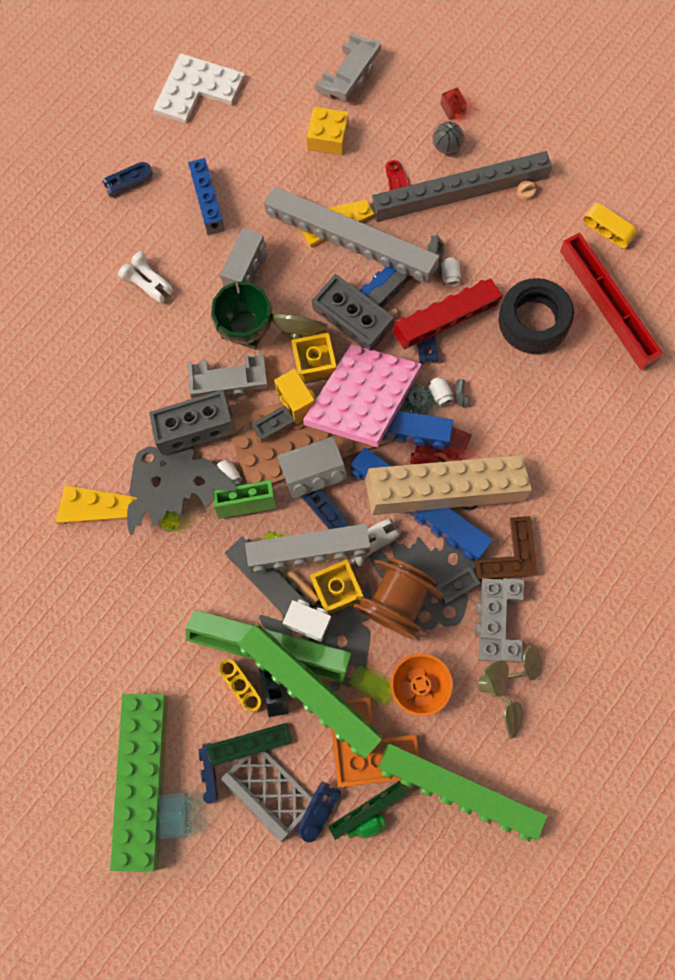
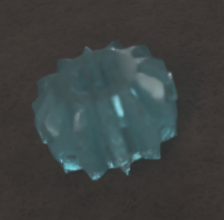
(424, 402)

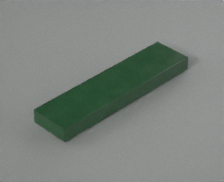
(248, 744)
(367, 810)

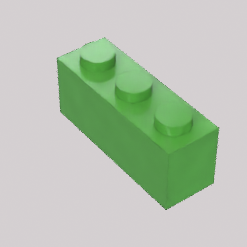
(245, 500)

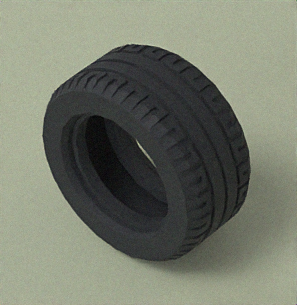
(536, 291)

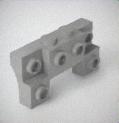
(353, 70)
(233, 380)
(492, 620)

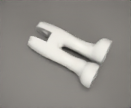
(139, 262)
(382, 539)

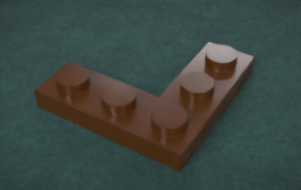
(524, 559)

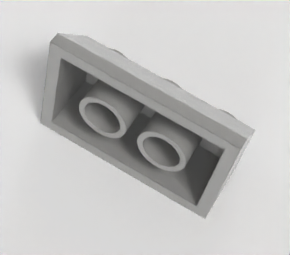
(312, 467)

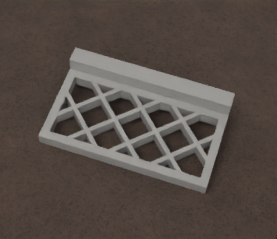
(258, 808)

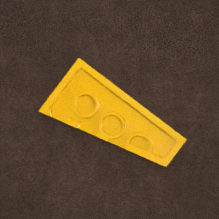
(356, 210)

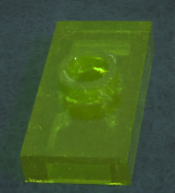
(371, 685)

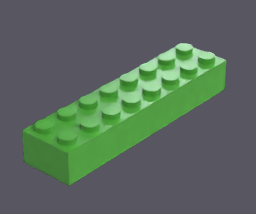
(139, 783)

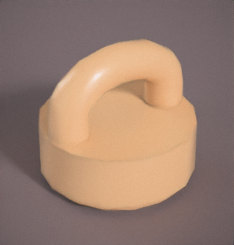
(526, 190)

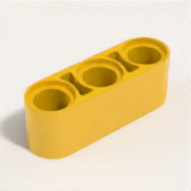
(610, 225)
(236, 676)

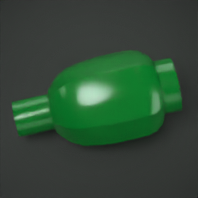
(369, 828)

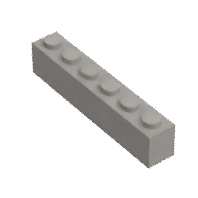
(307, 547)

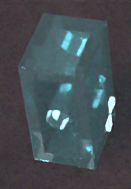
(174, 815)

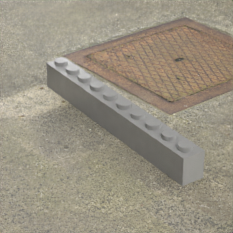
(351, 234)

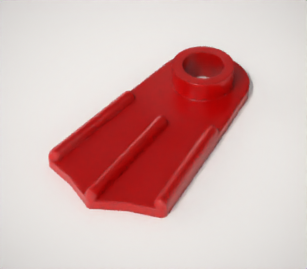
(396, 176)

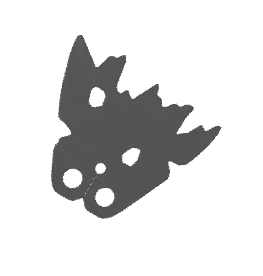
(174, 486)
(436, 566)
(346, 622)

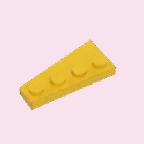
(91, 505)

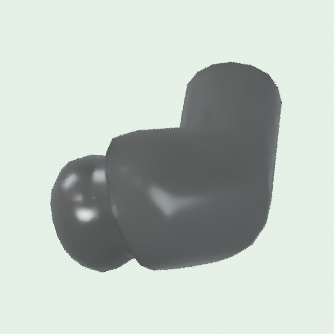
(459, 393)

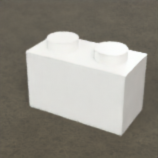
(307, 620)

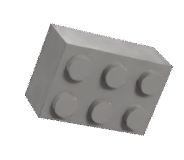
(244, 259)

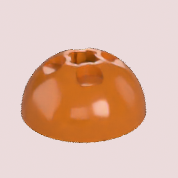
(427, 674)

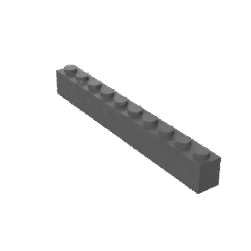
(461, 186)

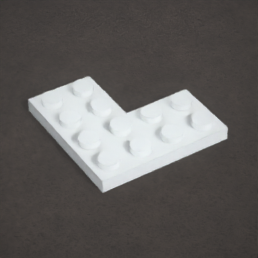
(194, 79)

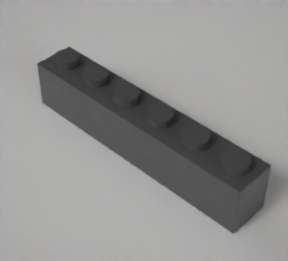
(269, 582)

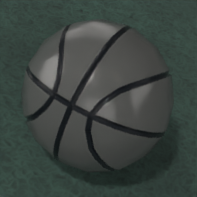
(448, 137)

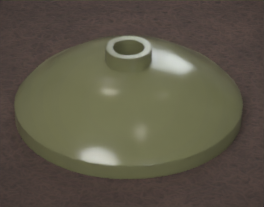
(298, 325)

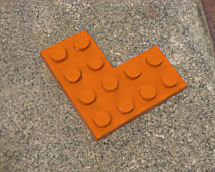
(357, 770)

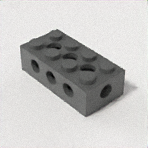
(352, 302)
(192, 422)

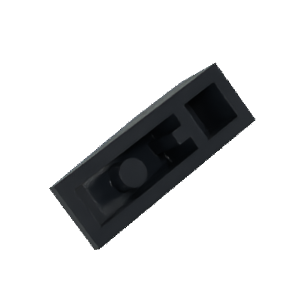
(274, 695)

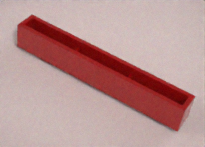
(610, 301)

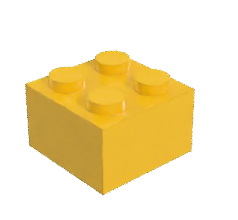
(327, 130)
(314, 356)
(294, 394)
(336, 587)

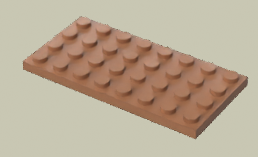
(260, 459)

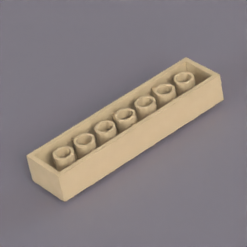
(447, 484)

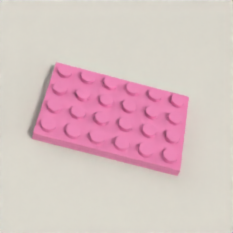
(363, 395)

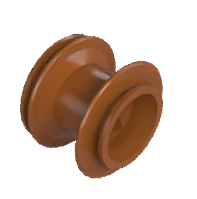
(399, 598)

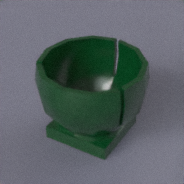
(241, 315)

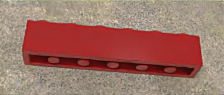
(447, 313)

